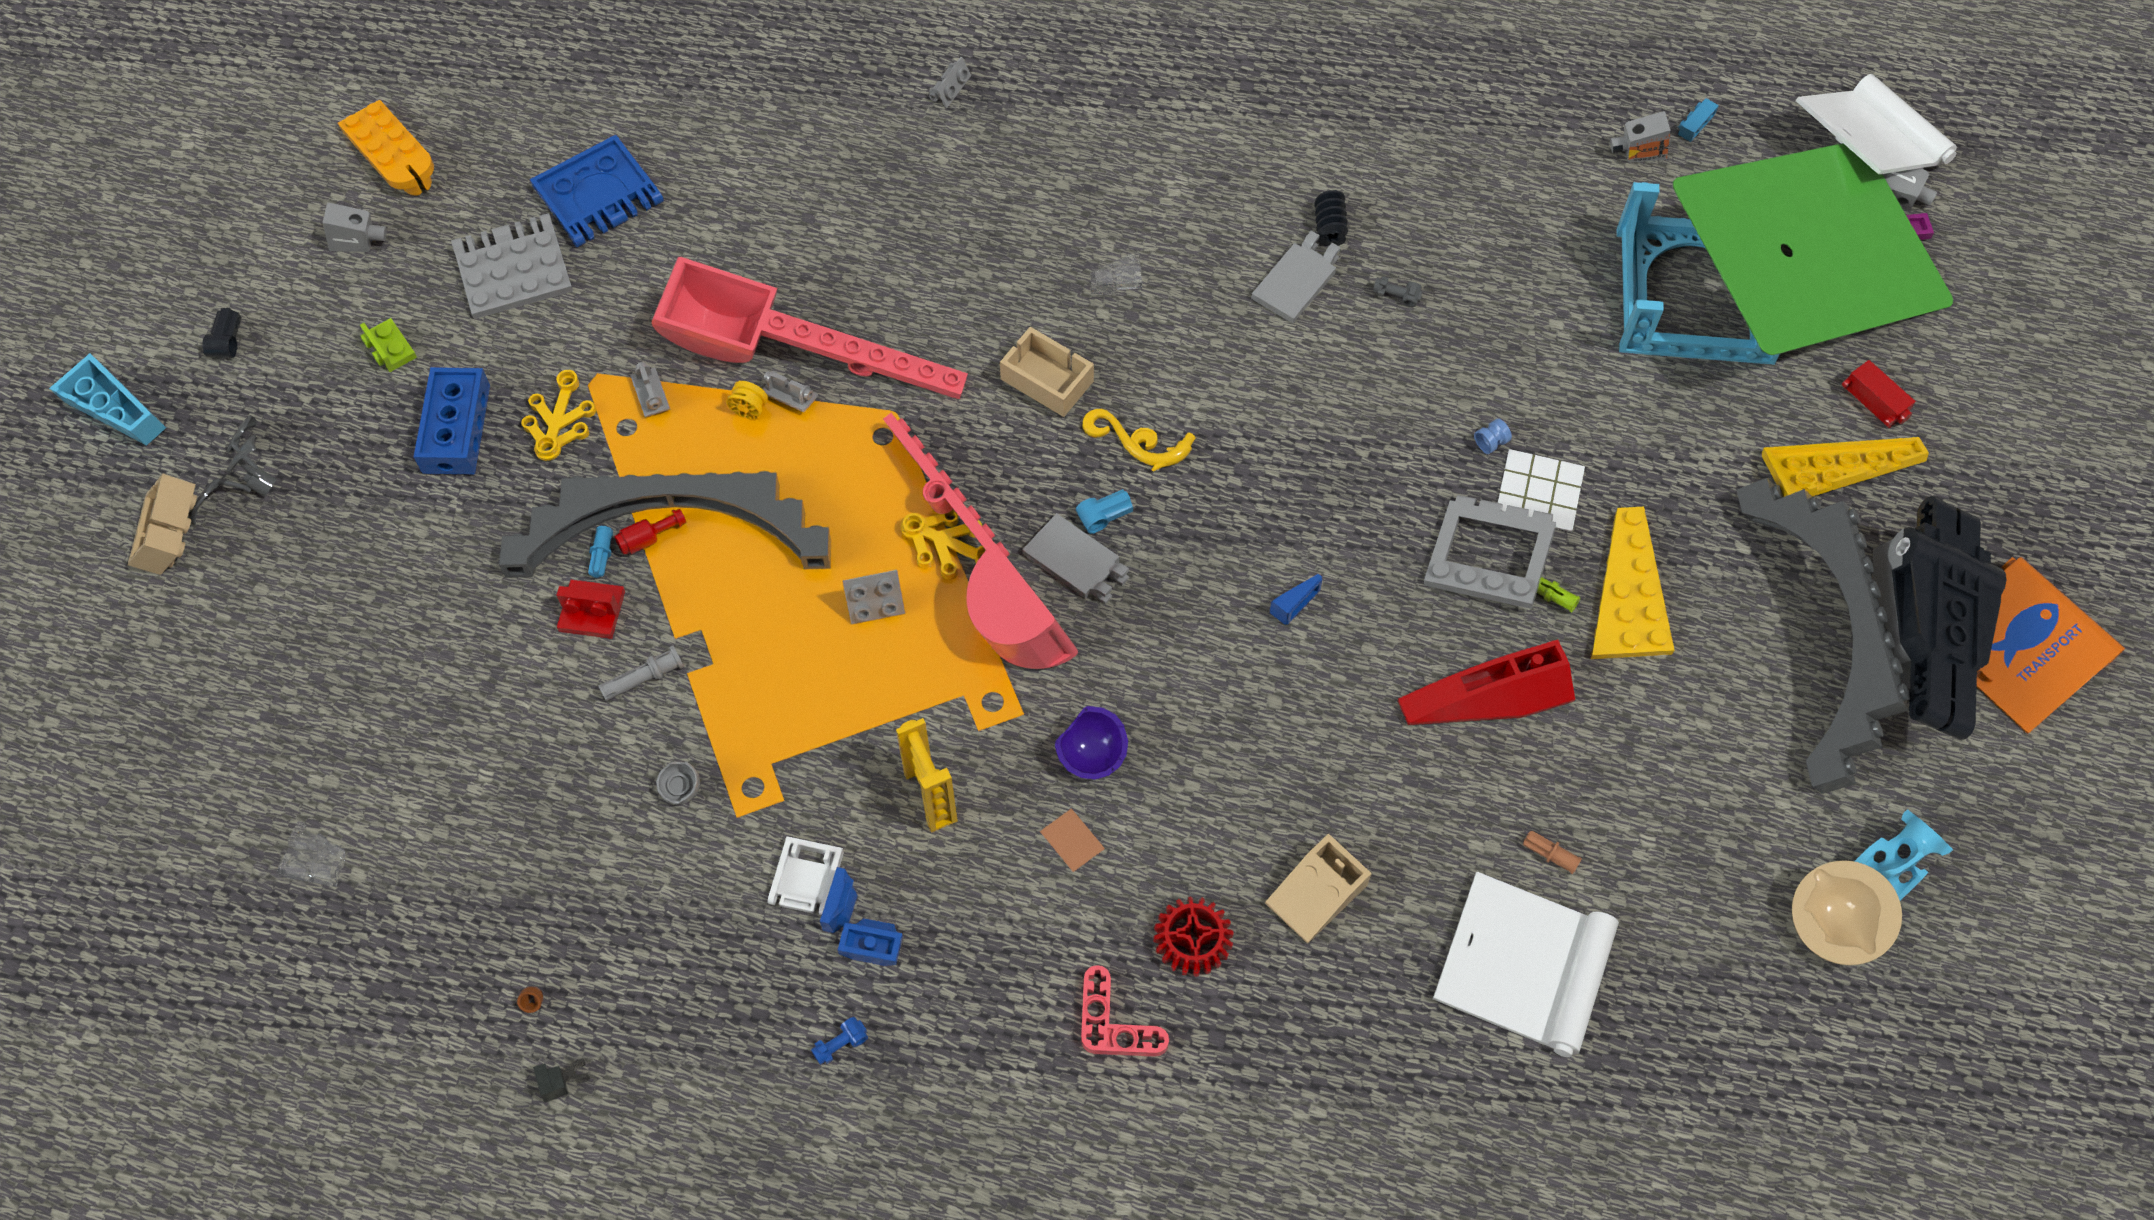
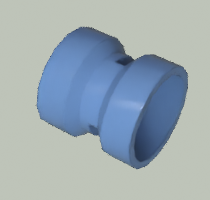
(1496, 434)

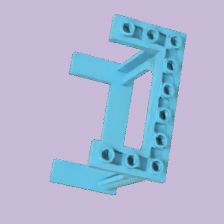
(1643, 315)

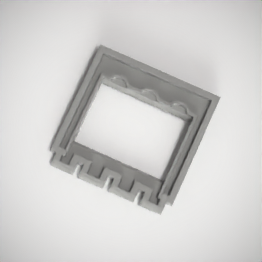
(1484, 582)

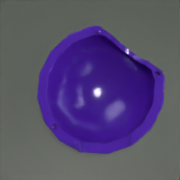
(1093, 744)

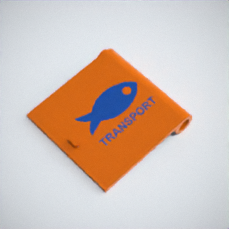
(2040, 648)

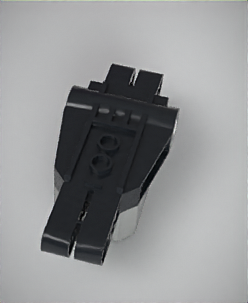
(1940, 611)

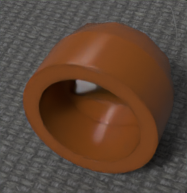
(524, 999)

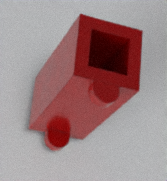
(1879, 394)

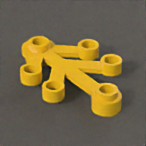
(558, 419)
(942, 540)

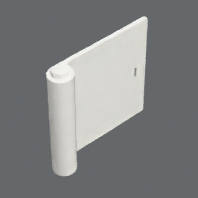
(1880, 127)
(1527, 964)

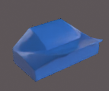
(839, 902)
(871, 942)

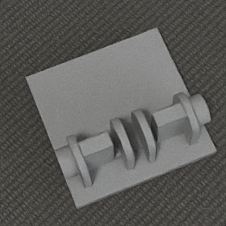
(874, 597)

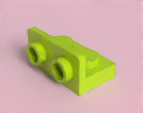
(389, 345)

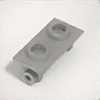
(951, 83)
(649, 390)
(788, 392)

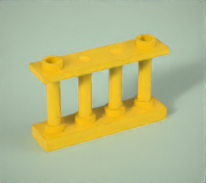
(934, 783)

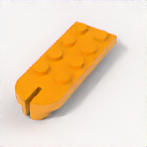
(389, 147)

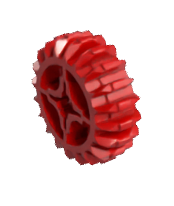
(1182, 938)

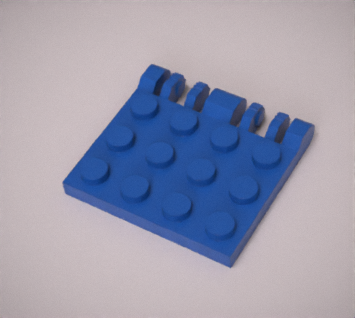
(595, 186)

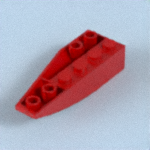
(1496, 689)

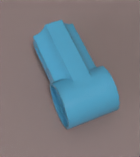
(1098, 513)

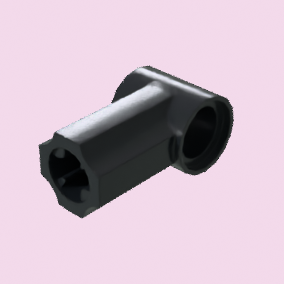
(223, 340)

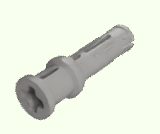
(653, 668)

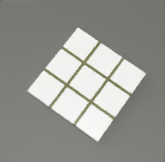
(1542, 486)

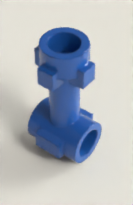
(853, 1032)

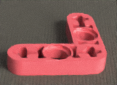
(1111, 1031)

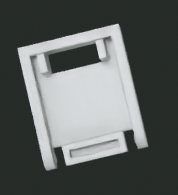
(804, 882)

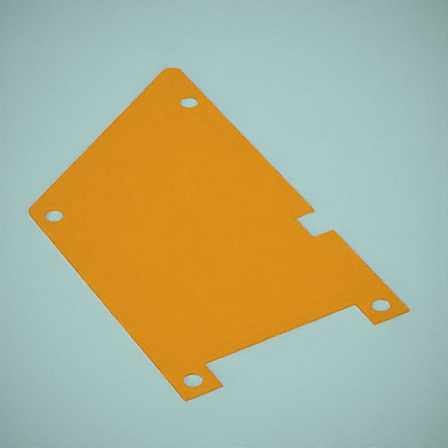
(781, 635)

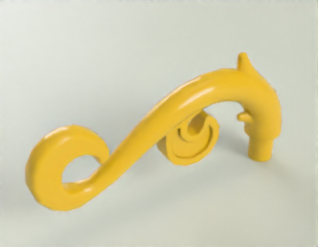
(1141, 435)

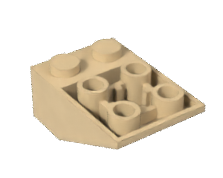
(1319, 888)

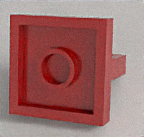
(589, 608)

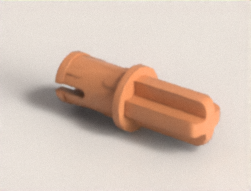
(1552, 851)

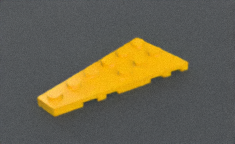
(1840, 464)
(1632, 603)

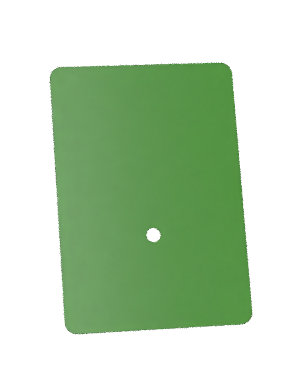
(1849, 241)

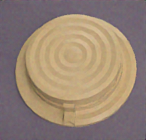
(1846, 912)

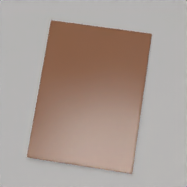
(1072, 840)

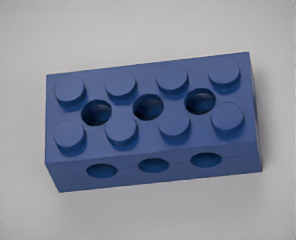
(452, 421)

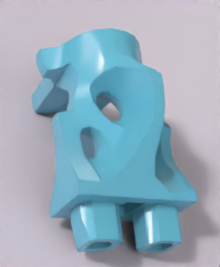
(1921, 841)

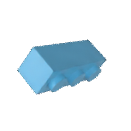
(1697, 120)

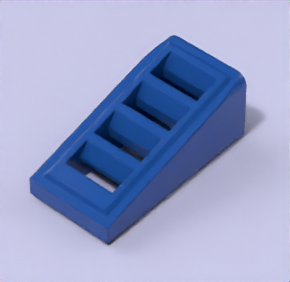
(1290, 603)

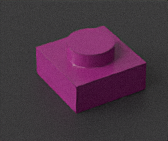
(1921, 225)

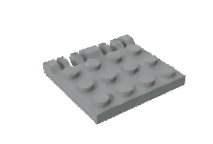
(513, 269)

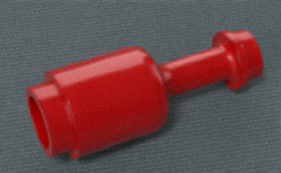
(644, 534)

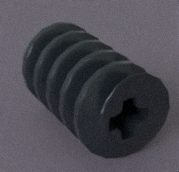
(1331, 217)

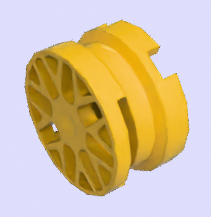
(747, 399)

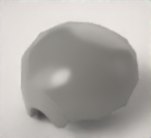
(678, 782)

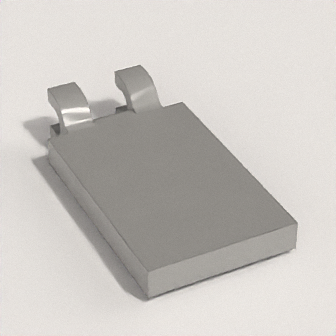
(1297, 278)
(1075, 559)

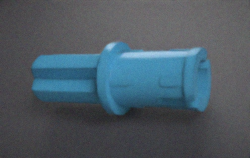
(600, 551)

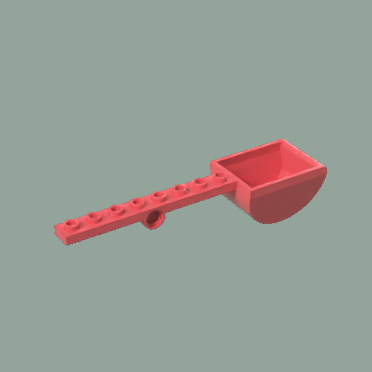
(728, 314)
(997, 595)

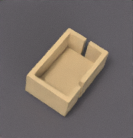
(1046, 371)
(162, 524)

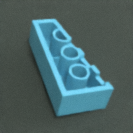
(102, 396)

